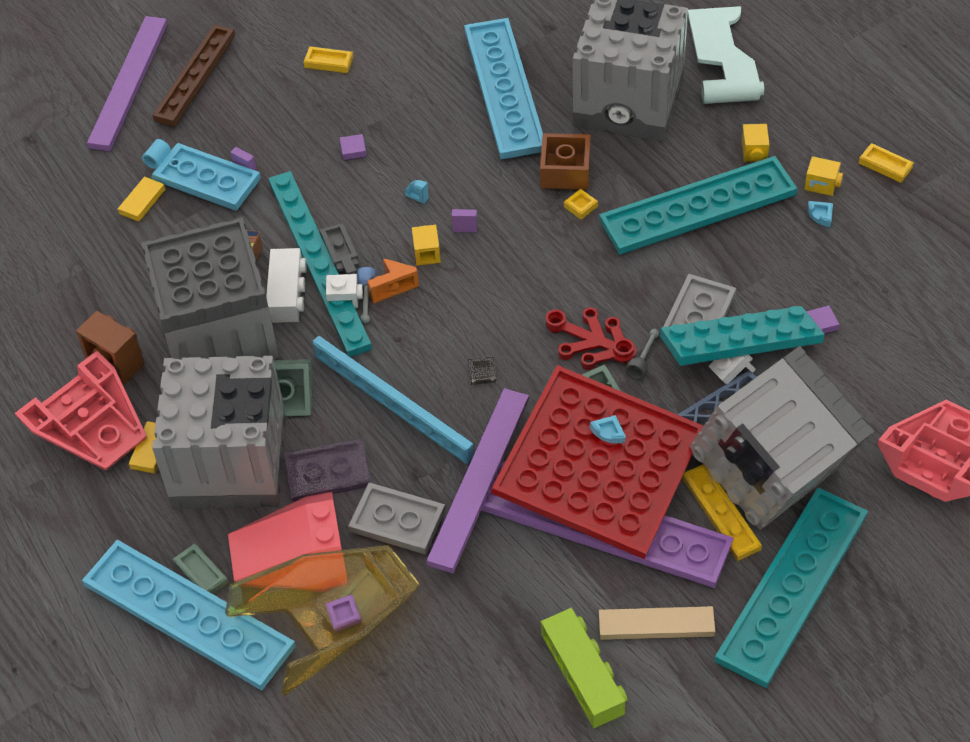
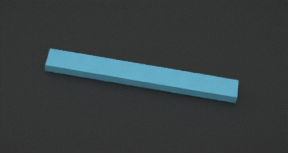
(394, 400)

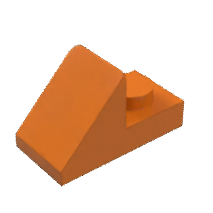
(396, 280)

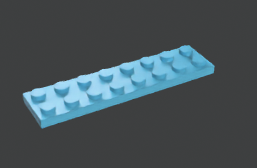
(504, 88)
(189, 614)

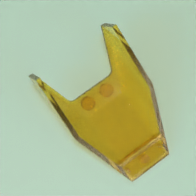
(309, 582)

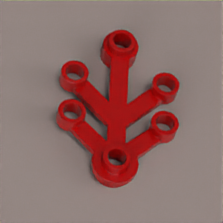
(620, 349)

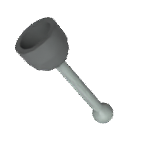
(637, 366)

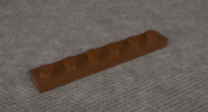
(193, 75)

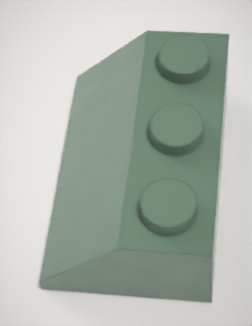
(296, 385)

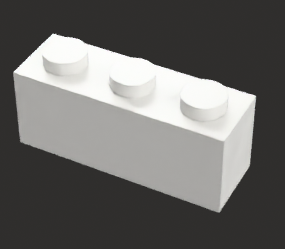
(286, 284)

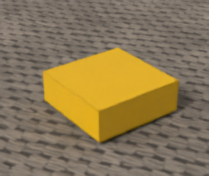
(580, 204)

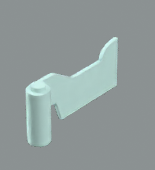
(716, 47)

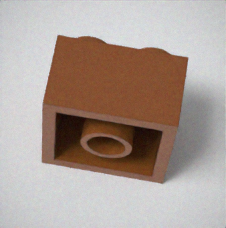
(565, 161)
(113, 342)

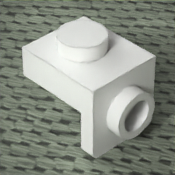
(344, 288)
(729, 368)

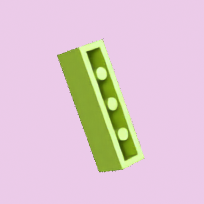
(583, 667)

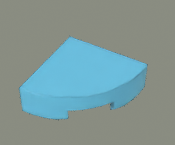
(418, 191)
(821, 212)
(608, 430)

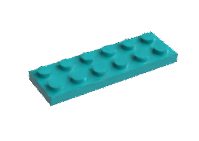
(741, 335)

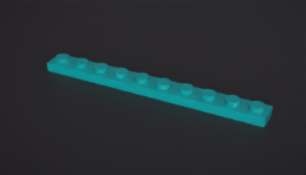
(318, 262)

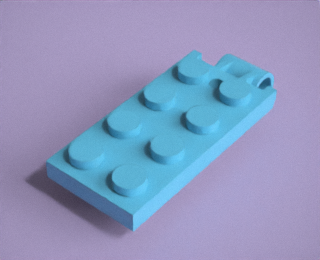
(201, 174)

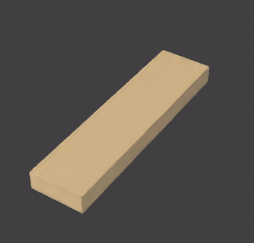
(656, 623)

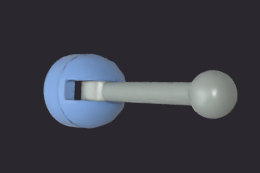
(363, 275)

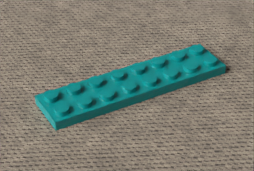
(697, 205)
(791, 587)

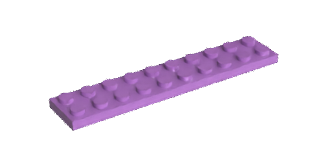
(676, 549)

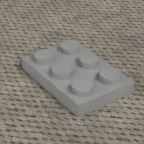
(700, 301)
(397, 518)

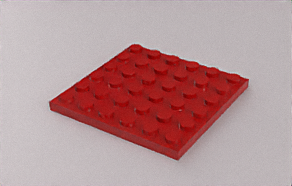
(594, 484)

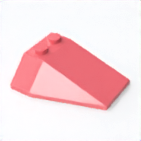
(88, 415)
(932, 450)
(285, 534)

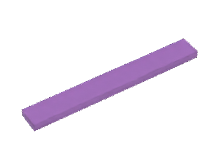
(127, 84)
(477, 481)

